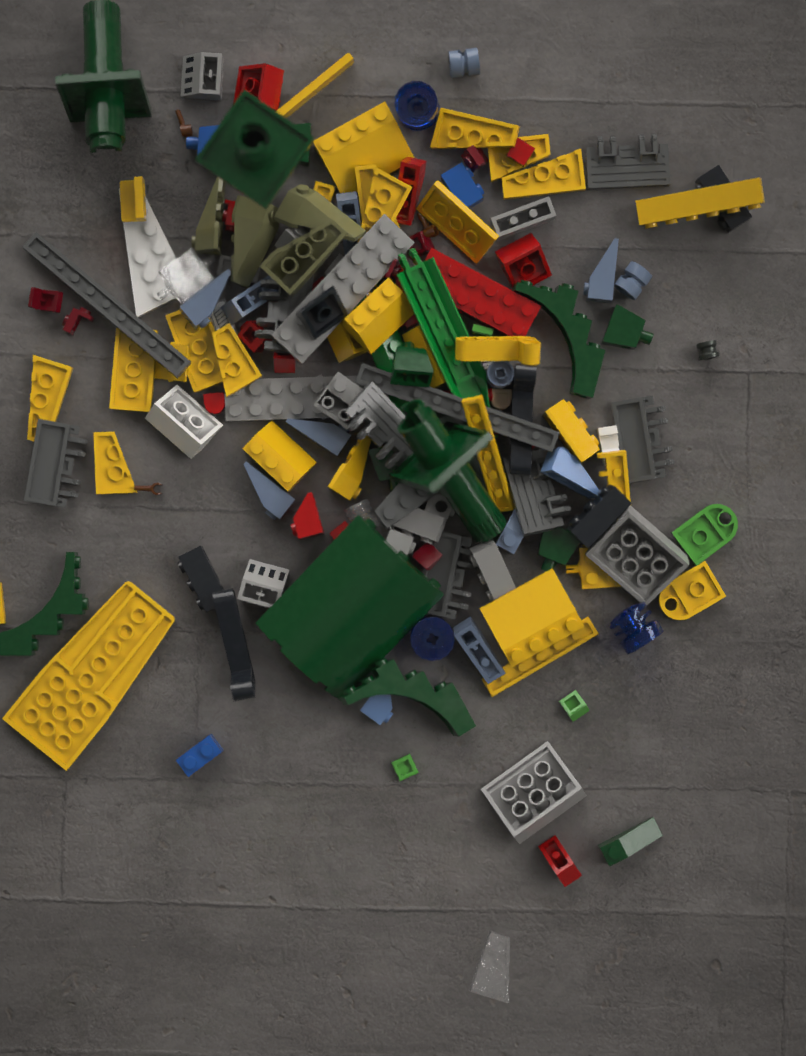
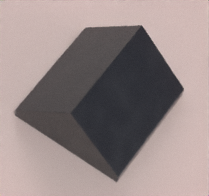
(322, 312)

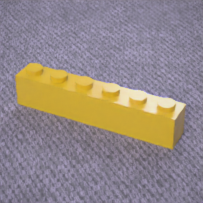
(699, 202)

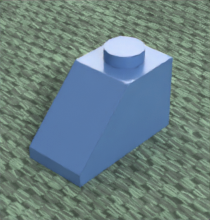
(378, 708)

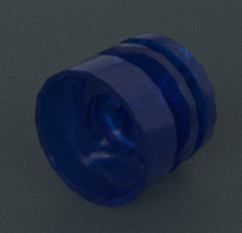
(417, 94)
(635, 627)
(443, 644)

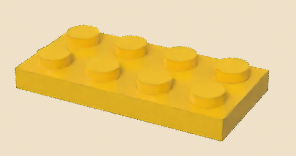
(457, 222)
(204, 366)
(131, 376)

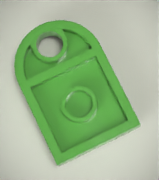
(705, 533)

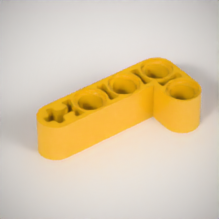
(498, 348)

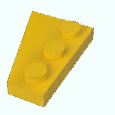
(234, 361)

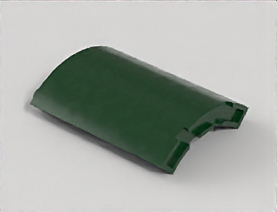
(349, 608)

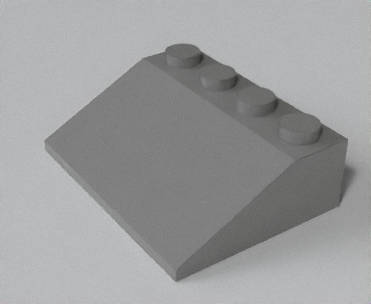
(638, 556)
(533, 792)

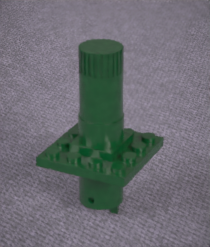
(104, 91)
(254, 149)
(442, 465)

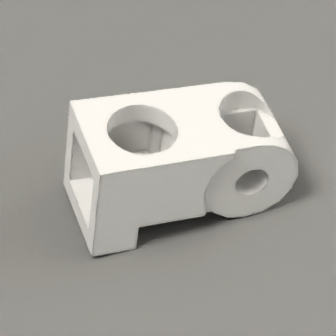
(608, 439)

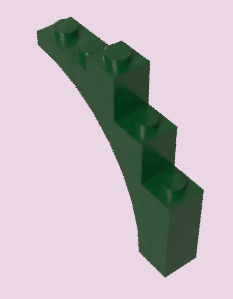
(559, 305)
(22, 639)
(442, 701)

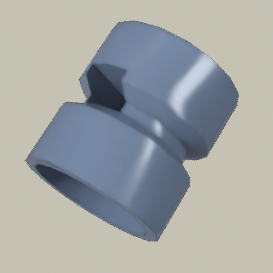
(464, 62)
(633, 280)
(499, 374)

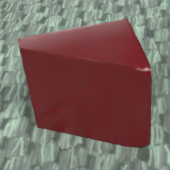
(422, 243)
(427, 556)

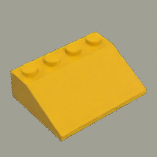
(361, 142)
(532, 617)

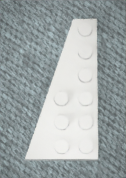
(147, 255)

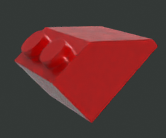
(262, 82)
(523, 261)
(307, 519)

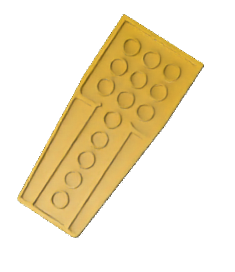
(90, 675)

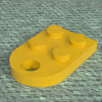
(692, 592)

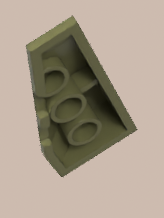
(310, 209)
(210, 227)
(252, 238)
(300, 259)

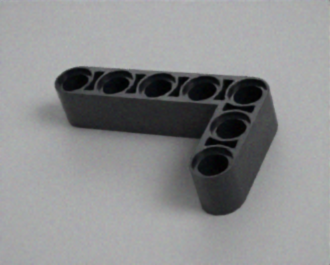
(522, 407)
(235, 644)

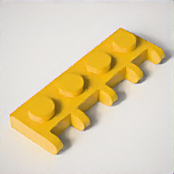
(616, 470)

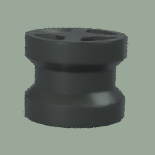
(707, 350)

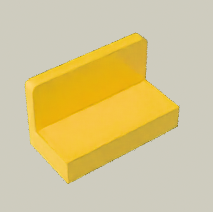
(133, 200)

